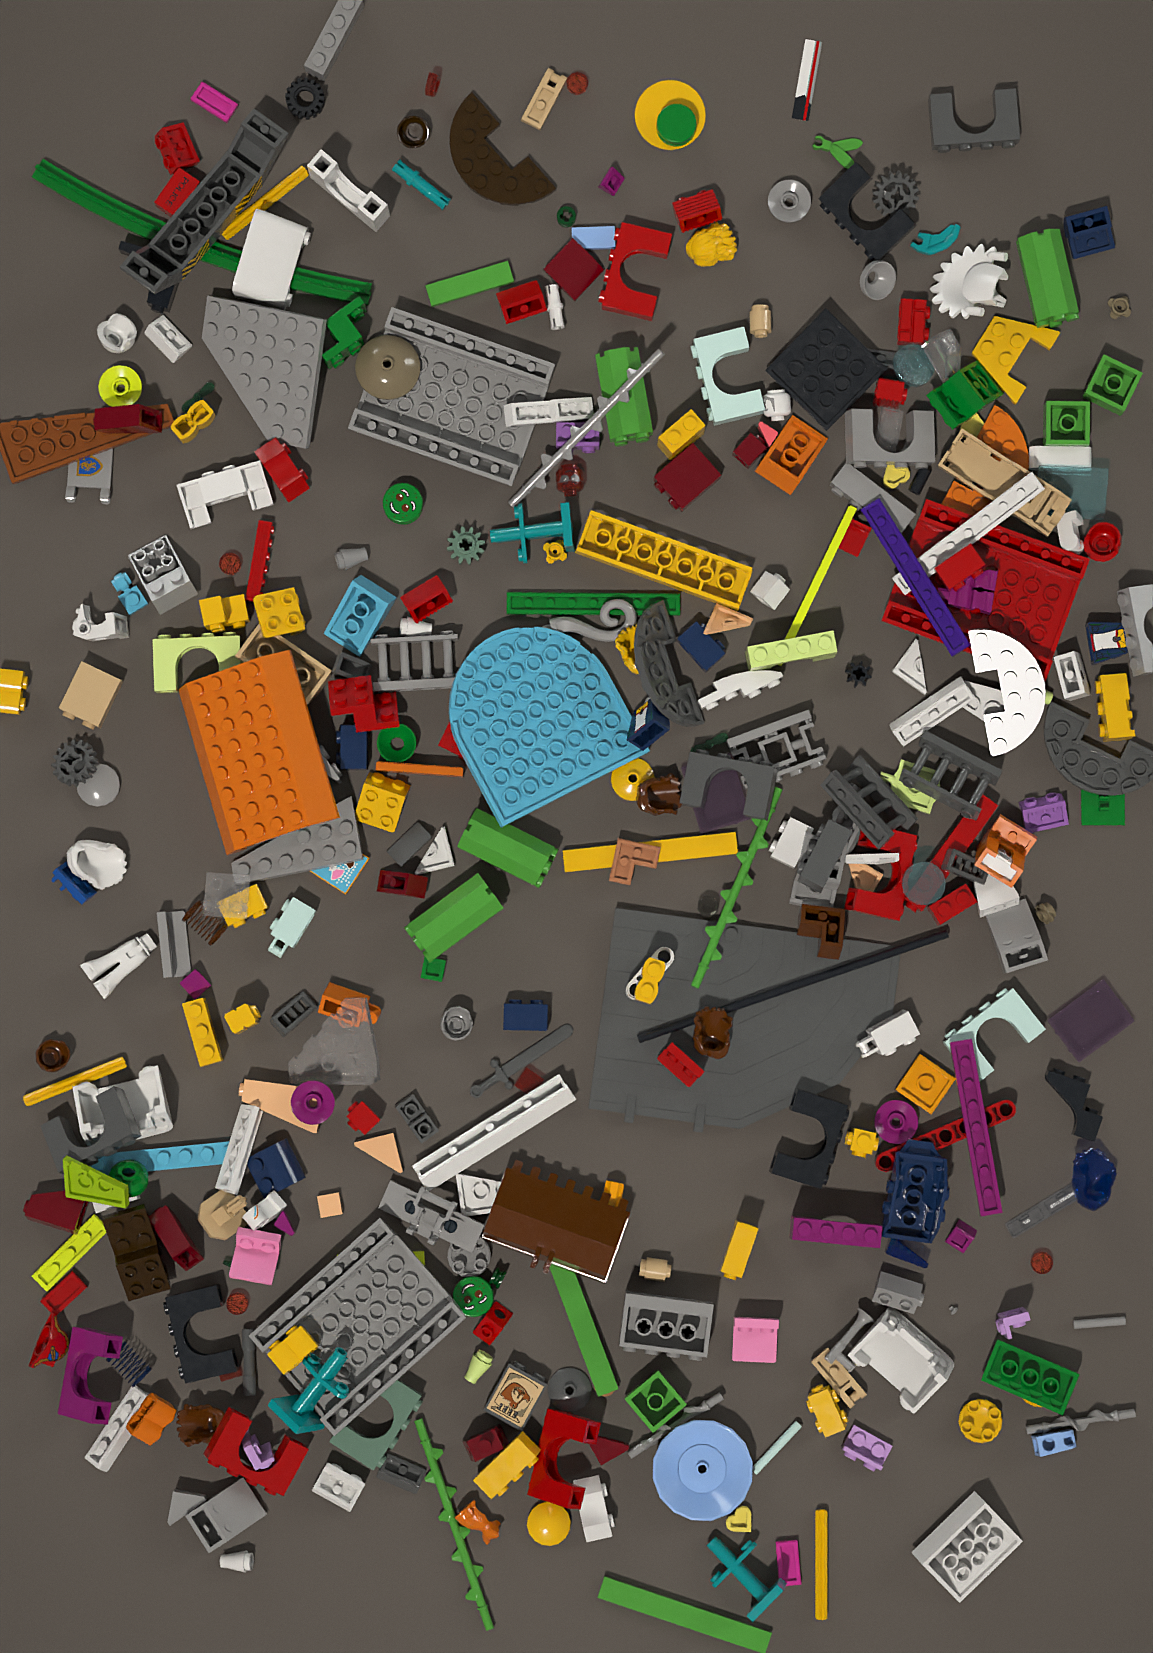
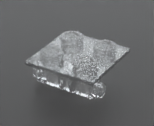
(226, 895)

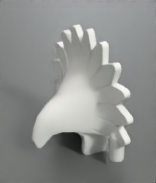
(970, 282)

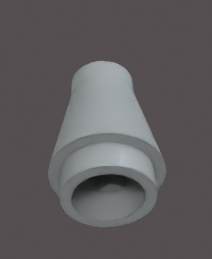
(350, 557)

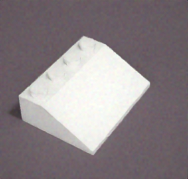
(966, 1546)

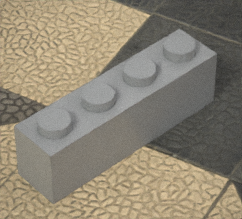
(333, 38)
(863, 491)

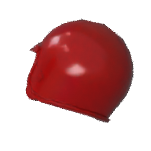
(1102, 542)

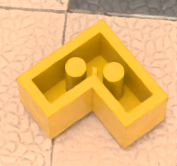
(224, 612)

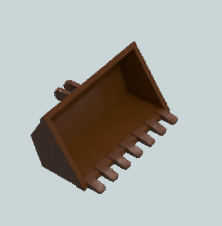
(556, 1223)

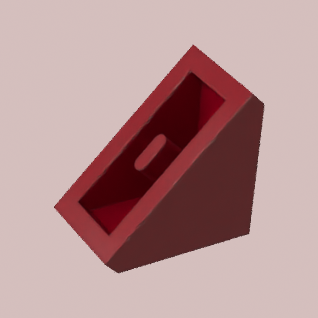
(607, 1449)

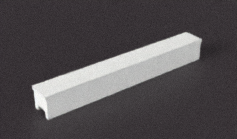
(493, 1132)

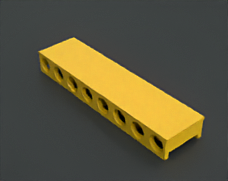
(664, 560)

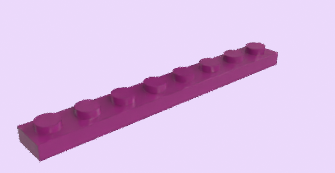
(975, 1127)

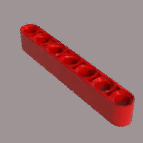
(953, 1128)

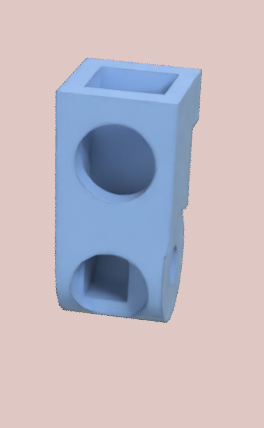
(1053, 1442)

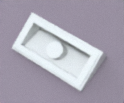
(168, 338)

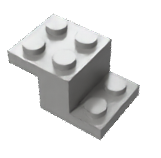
(803, 894)

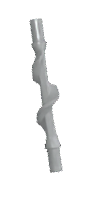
(689, 1412)
(1080, 1424)

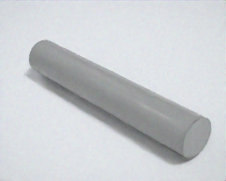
(1099, 1322)

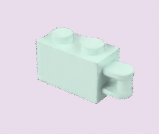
(290, 925)

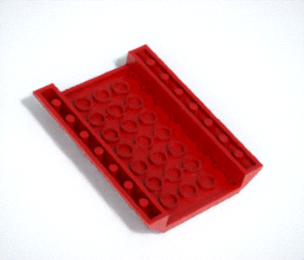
(1030, 592)

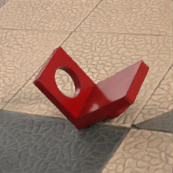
(854, 538)
(491, 1325)

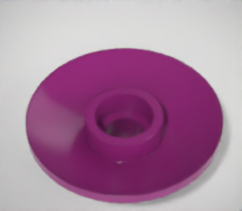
(301, 1107)
(907, 1117)

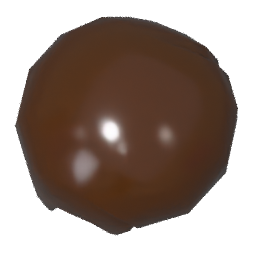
(52, 1055)

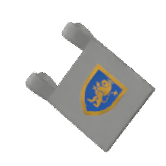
(91, 473)

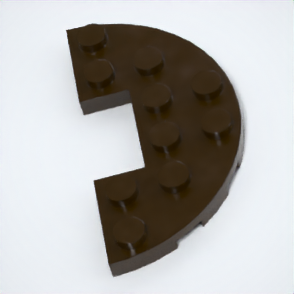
(483, 168)

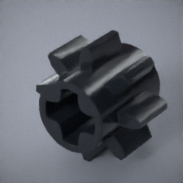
(853, 677)

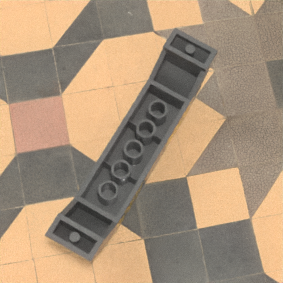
(209, 206)

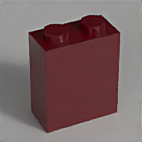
(686, 478)

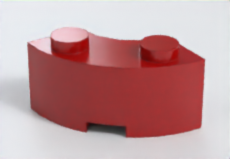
(282, 469)

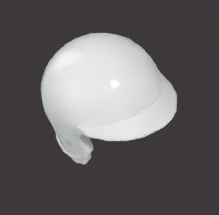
(117, 333)

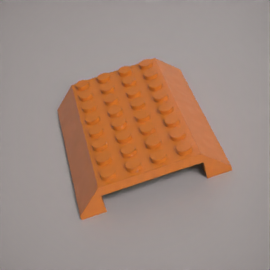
(258, 751)

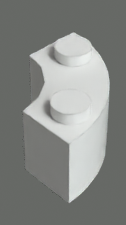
(593, 1511)

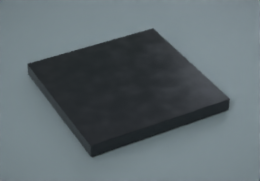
(826, 369)

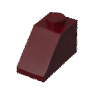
(402, 884)

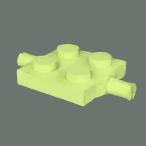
(911, 797)

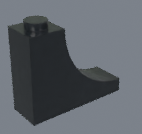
(160, 301)

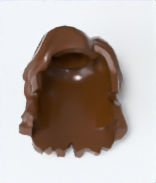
(659, 795)
(712, 1032)
(198, 1423)

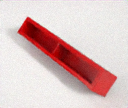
(259, 559)

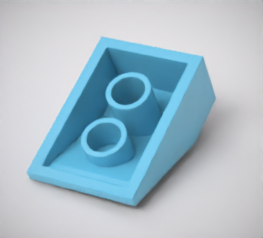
(359, 615)

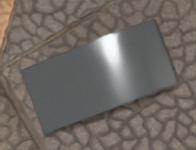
(416, 1118)

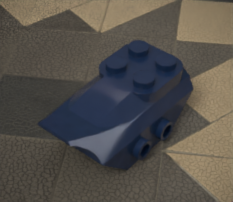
(916, 1193)

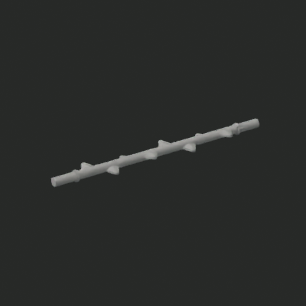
(593, 423)

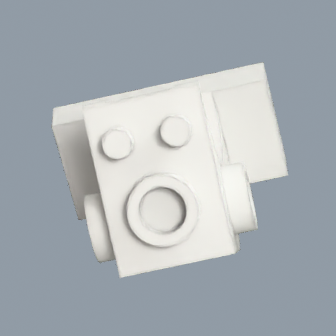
(113, 627)

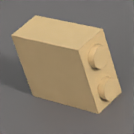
(90, 696)

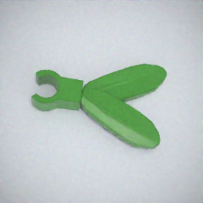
(838, 149)

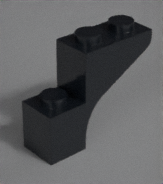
(1074, 1094)

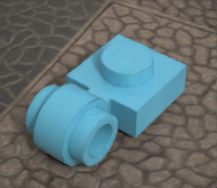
(131, 598)

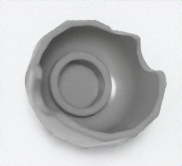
(456, 1023)

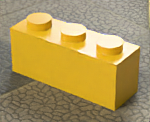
(202, 1032)
(507, 1465)

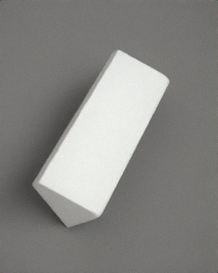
(931, 711)
(115, 1434)

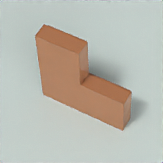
(630, 854)

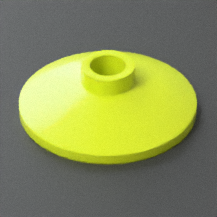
(118, 376)

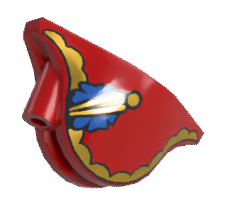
(51, 1344)

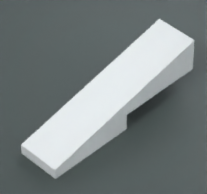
(548, 411)

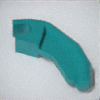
(935, 243)

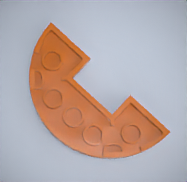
(1003, 436)

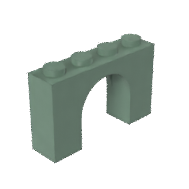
(371, 1450)

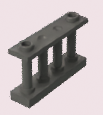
(950, 755)
(859, 811)

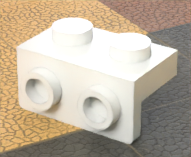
(338, 1486)

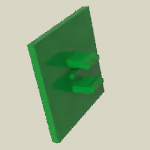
(1102, 809)

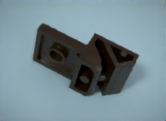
(136, 1252)

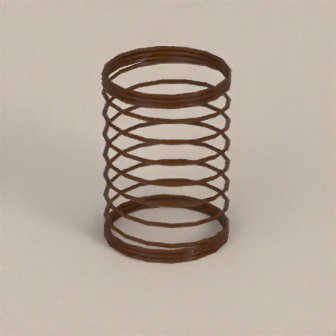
(192, 910)

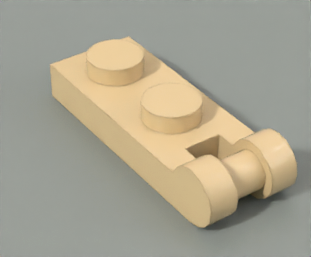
(544, 99)
(838, 1378)

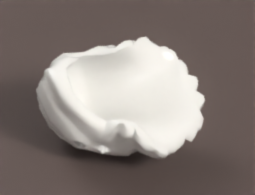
(97, 862)

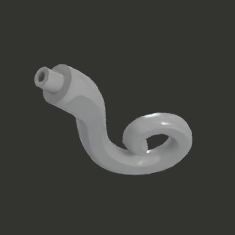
(571, 624)

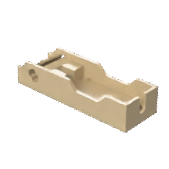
(972, 463)

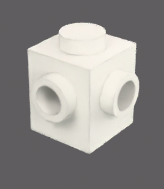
(770, 589)

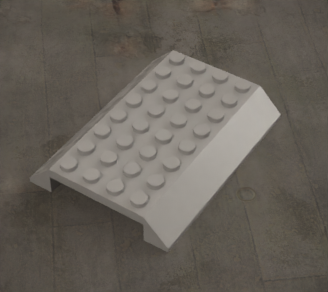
(458, 400)
(377, 1308)

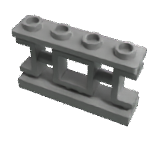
(770, 734)

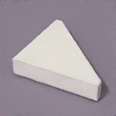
(911, 668)
(437, 856)
(872, 858)

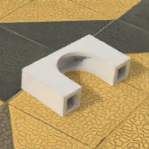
(366, 207)

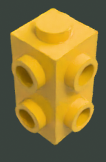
(861, 1142)
(825, 1406)

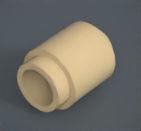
(760, 321)
(654, 1269)

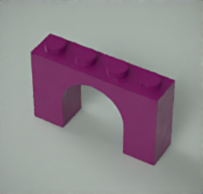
(835, 1232)
(75, 1395)

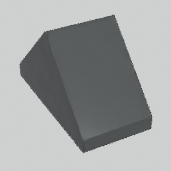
(349, 666)

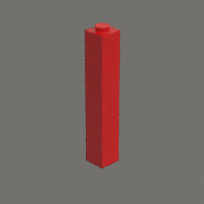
(960, 839)

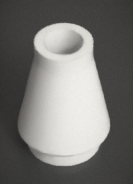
(410, 629)
(238, 1561)

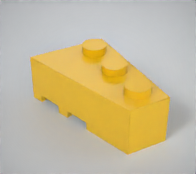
(1114, 707)

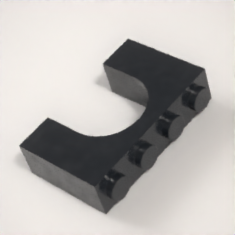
(838, 201)
(813, 1169)
(194, 1364)

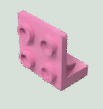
(255, 1256)
(755, 1339)

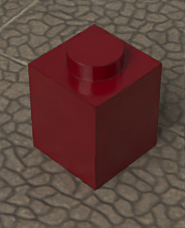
(750, 450)

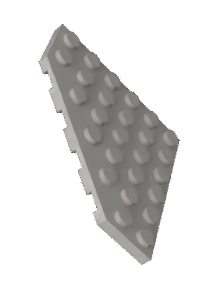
(270, 362)

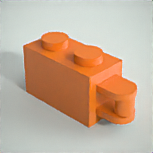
(335, 994)

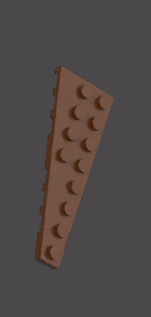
(57, 441)

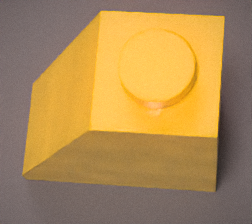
(738, 1250)

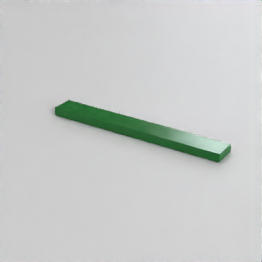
(585, 603)

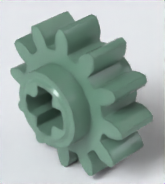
(460, 552)

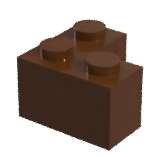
(824, 924)

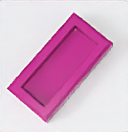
(214, 102)
(788, 1561)

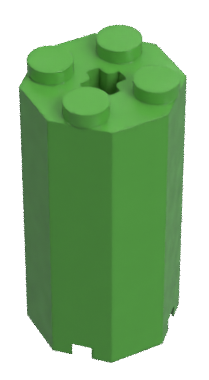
(1047, 278)
(625, 420)
(507, 848)
(454, 917)

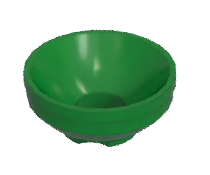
(384, 743)
(136, 1183)

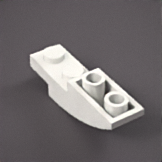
(747, 682)

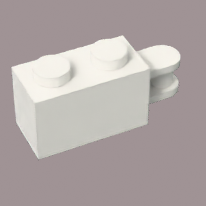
(889, 1034)

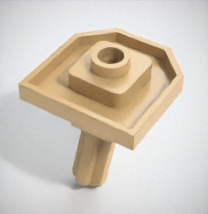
(222, 1214)

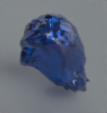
(1092, 1178)

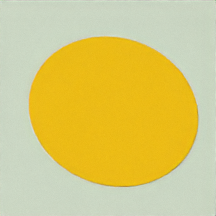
(659, 96)

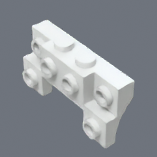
(221, 487)

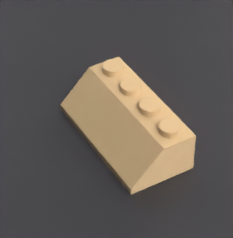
(311, 673)

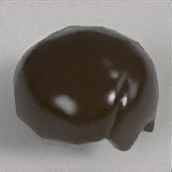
(413, 132)

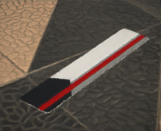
(806, 80)

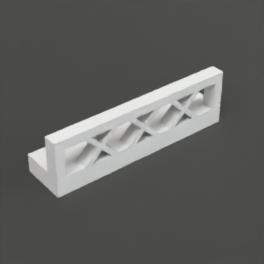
(239, 1149)

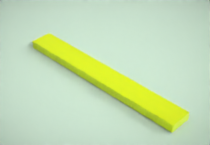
(821, 573)

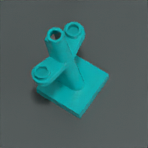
(525, 532)
(298, 1410)
(760, 1592)

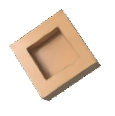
(329, 1205)

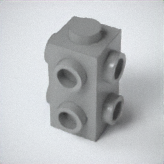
(898, 1292)

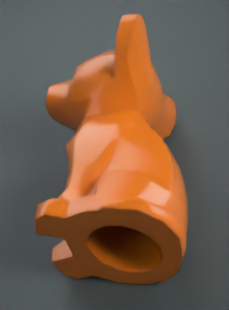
(475, 1520)

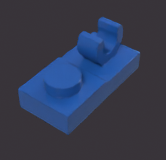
(75, 885)

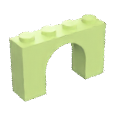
(814, 647)
(169, 651)

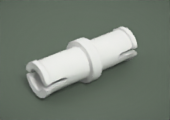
(554, 307)

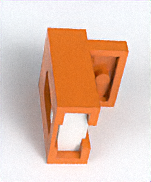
(1004, 850)

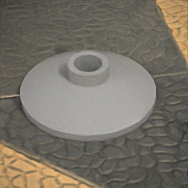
(792, 191)

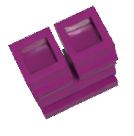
(972, 599)

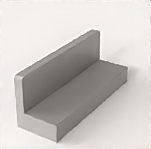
(173, 944)

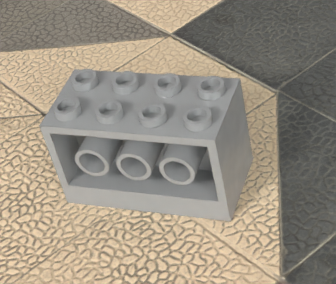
(670, 1310)

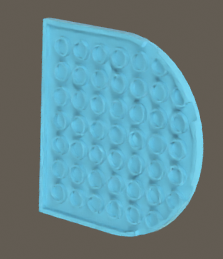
(536, 719)

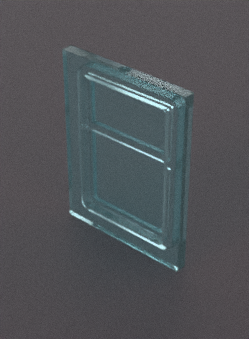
(1082, 484)

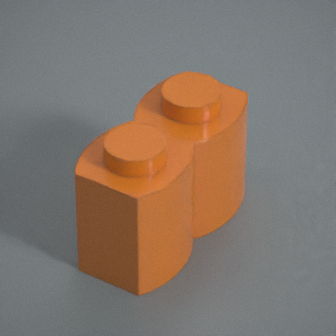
(151, 1419)

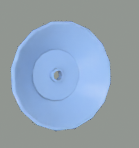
(709, 1493)

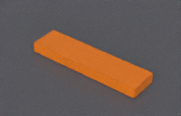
(419, 769)

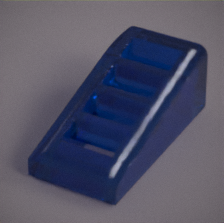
(900, 1251)

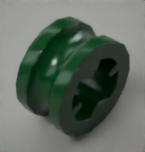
(571, 220)
(497, 1277)

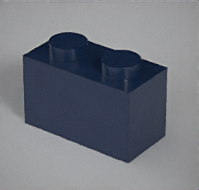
(701, 647)
(353, 748)
(525, 1016)

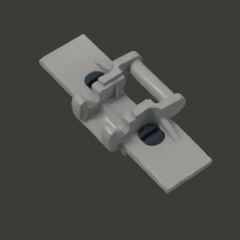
(427, 1222)

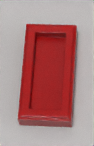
(64, 1293)

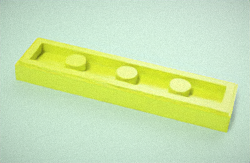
(70, 1253)

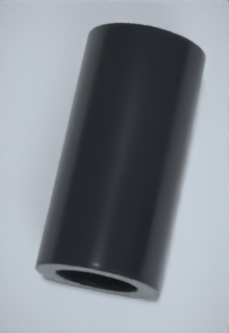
(919, 481)

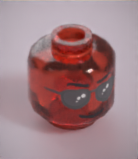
(569, 479)

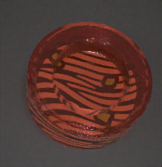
(577, 83)
(230, 564)
(1041, 1262)
(237, 1303)

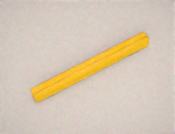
(266, 201)
(68, 1083)
(821, 1517)

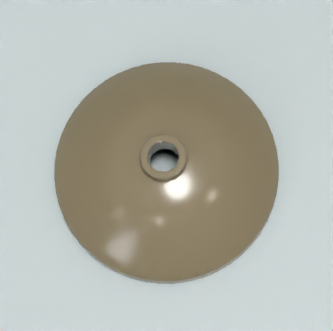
(392, 381)

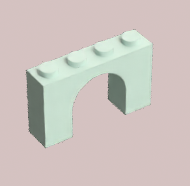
(723, 406)
(1007, 1007)

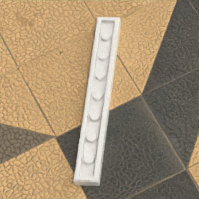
(977, 526)

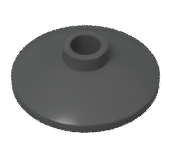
(575, 1379)

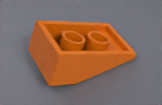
(791, 455)

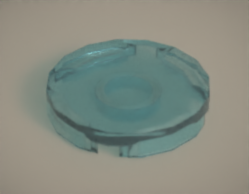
(912, 365)
(923, 883)

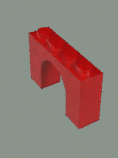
(631, 241)
(890, 900)
(224, 1451)
(545, 1478)

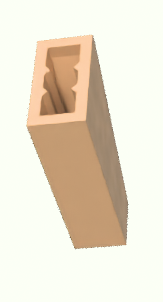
(274, 1099)

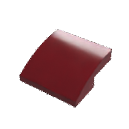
(573, 269)

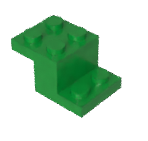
(344, 333)
(964, 394)

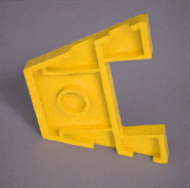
(1003, 345)

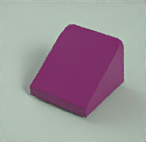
(195, 984)
(284, 1224)
(961, 1236)

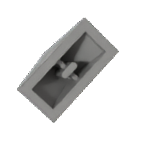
(183, 1503)

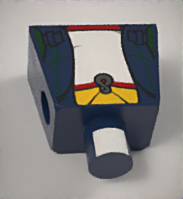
(1105, 641)
(647, 725)

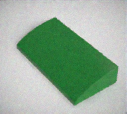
(1030, 1377)

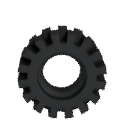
(305, 111)

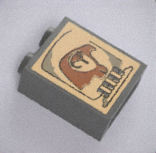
(516, 1395)

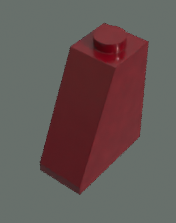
(127, 419)
(56, 1211)
(175, 1238)

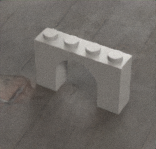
(864, 450)
(1134, 605)

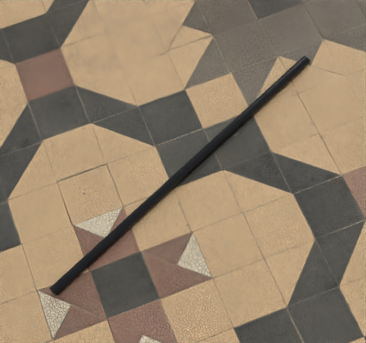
(801, 983)

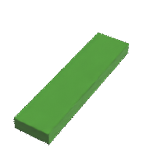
(469, 284)

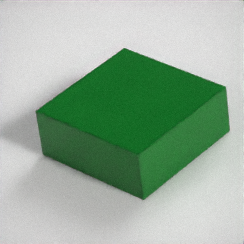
(433, 970)

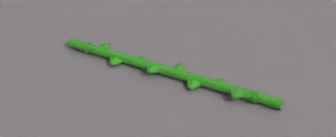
(731, 895)
(459, 1532)

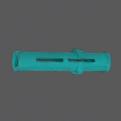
(419, 183)

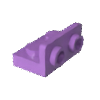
(587, 444)
(1044, 812)

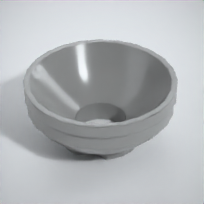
(883, 282)

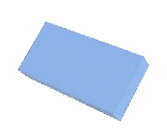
(595, 237)

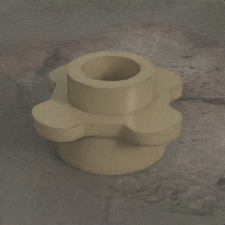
(1115, 312)
(1045, 912)

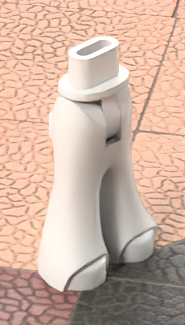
(129, 956)

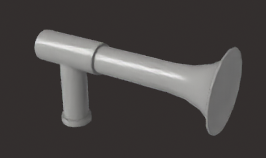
(835, 1353)

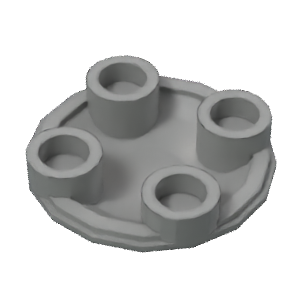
(100, 788)
(469, 1263)

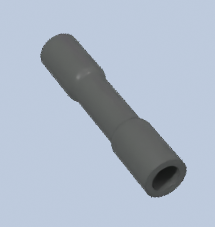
(249, 1376)

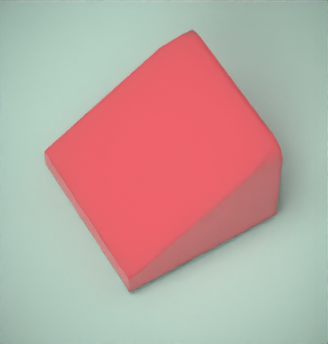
(768, 434)

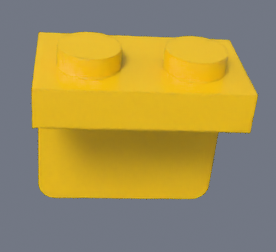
(279, 613)
(381, 801)

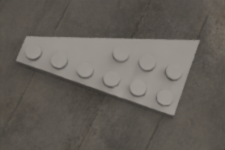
(306, 849)

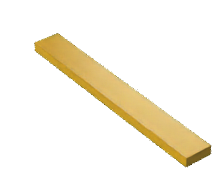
(670, 850)

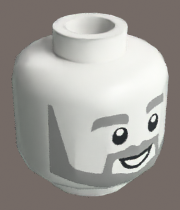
(777, 404)

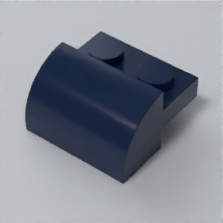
(1089, 232)
(275, 1168)

